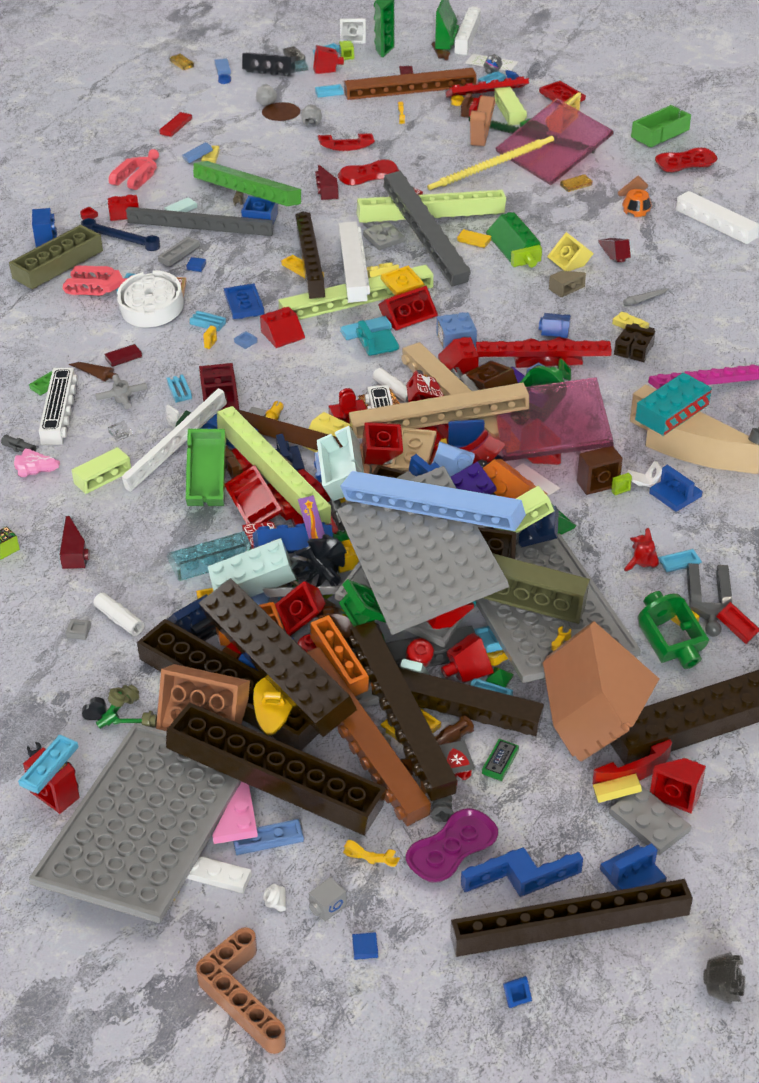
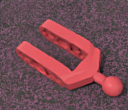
(139, 177)
(106, 282)

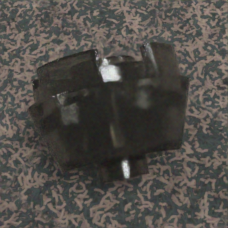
(725, 978)

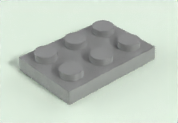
(650, 820)

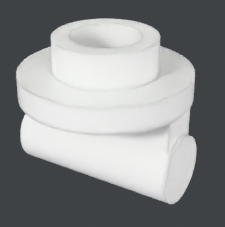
(275, 897)

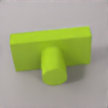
(527, 256)

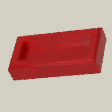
(738, 623)

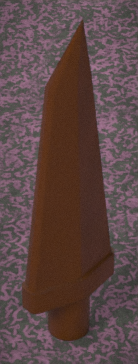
(441, 53)
(100, 372)

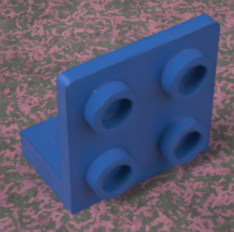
(464, 432)

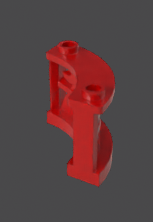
(485, 447)

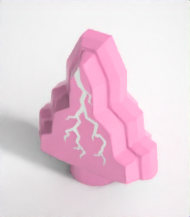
(33, 463)

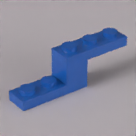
(521, 871)

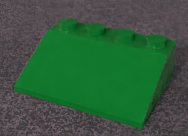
(445, 26)

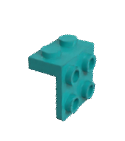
(377, 341)

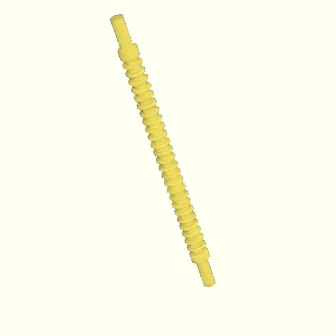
(494, 161)

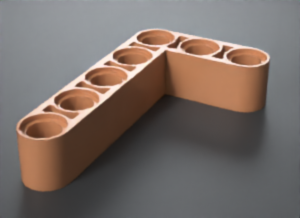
(481, 120)
(221, 977)

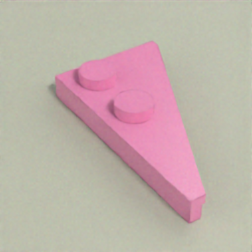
(238, 818)

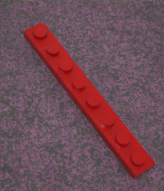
(543, 348)

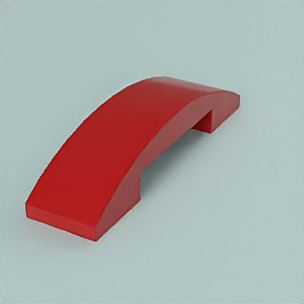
(346, 144)
(642, 768)

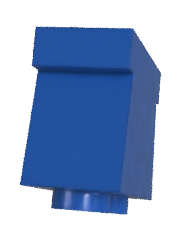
(554, 325)

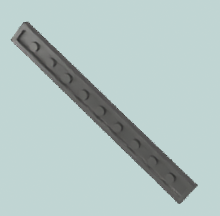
(200, 221)

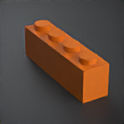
(330, 640)

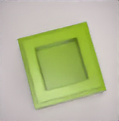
(621, 484)

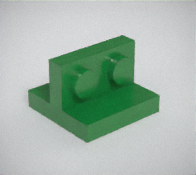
(360, 604)

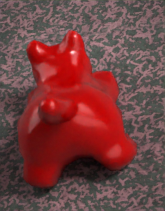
(644, 552)

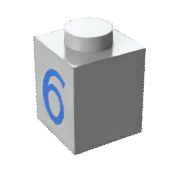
(327, 899)

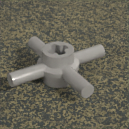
(121, 391)

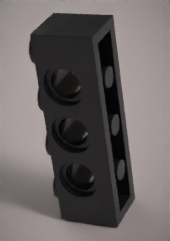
(288, 62)

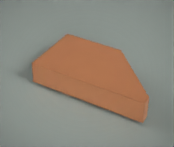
(636, 183)

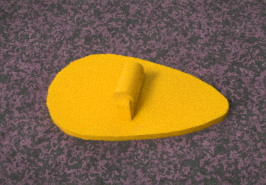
(270, 707)

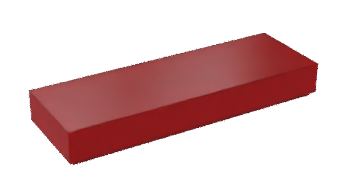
(175, 124)

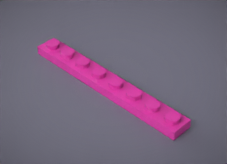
(712, 376)

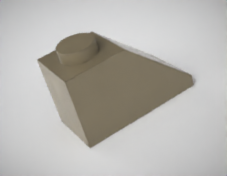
(566, 282)

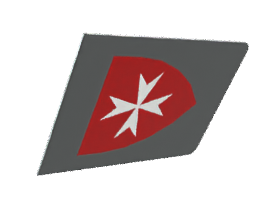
(458, 756)

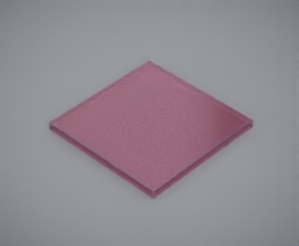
(573, 136)
(558, 421)

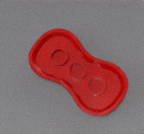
(692, 158)
(362, 173)

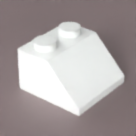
(353, 30)

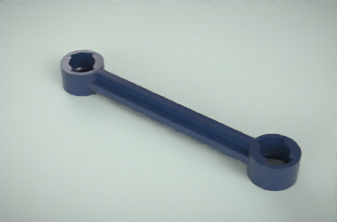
(151, 243)

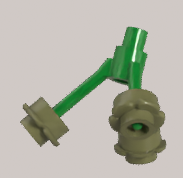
(117, 698)

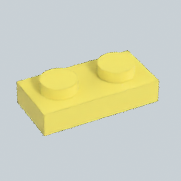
(623, 319)

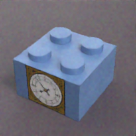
(455, 327)

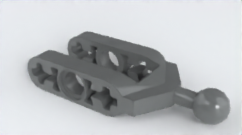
(709, 610)

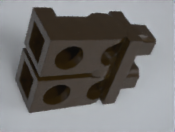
(635, 340)

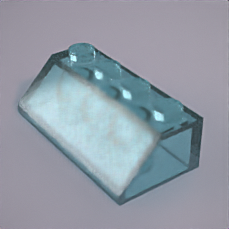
(195, 559)

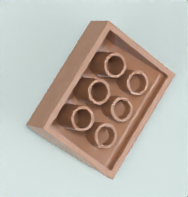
(208, 690)

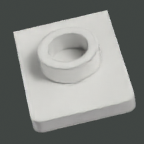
(172, 415)
(646, 479)

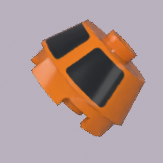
(637, 202)

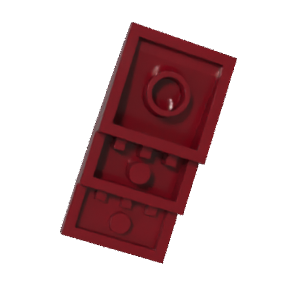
(220, 377)

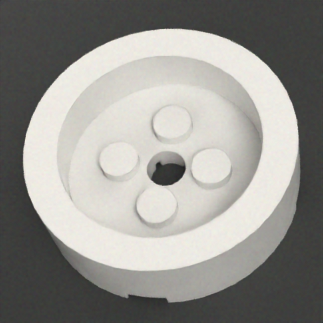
(148, 310)

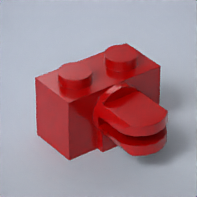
(346, 404)

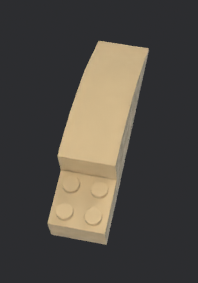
(702, 441)

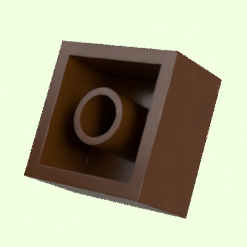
(598, 469)

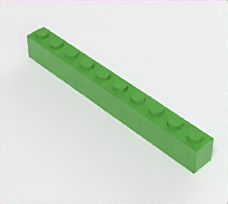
(247, 183)

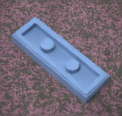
(271, 837)

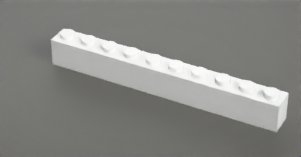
(354, 262)

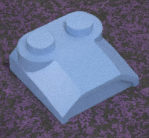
(452, 458)

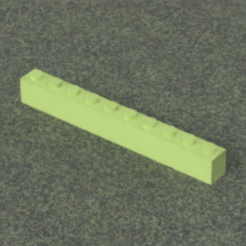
(438, 205)
(336, 296)
(269, 462)

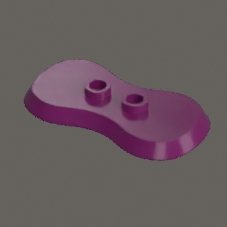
(441, 854)

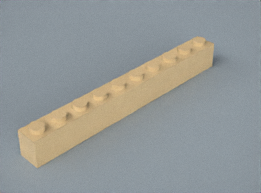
(420, 358)
(445, 408)

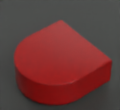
(88, 212)

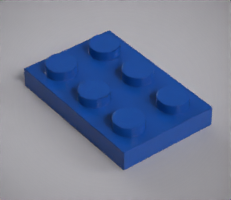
(244, 301)

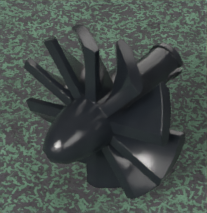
(323, 558)

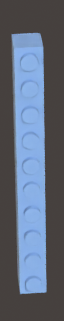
(434, 500)

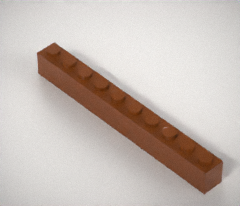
(408, 83)
(378, 756)

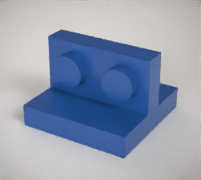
(675, 489)
(633, 868)

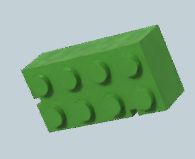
(660, 125)
(205, 467)

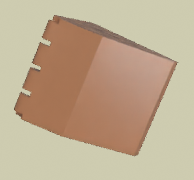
(595, 690)

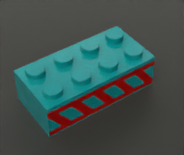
(673, 403)

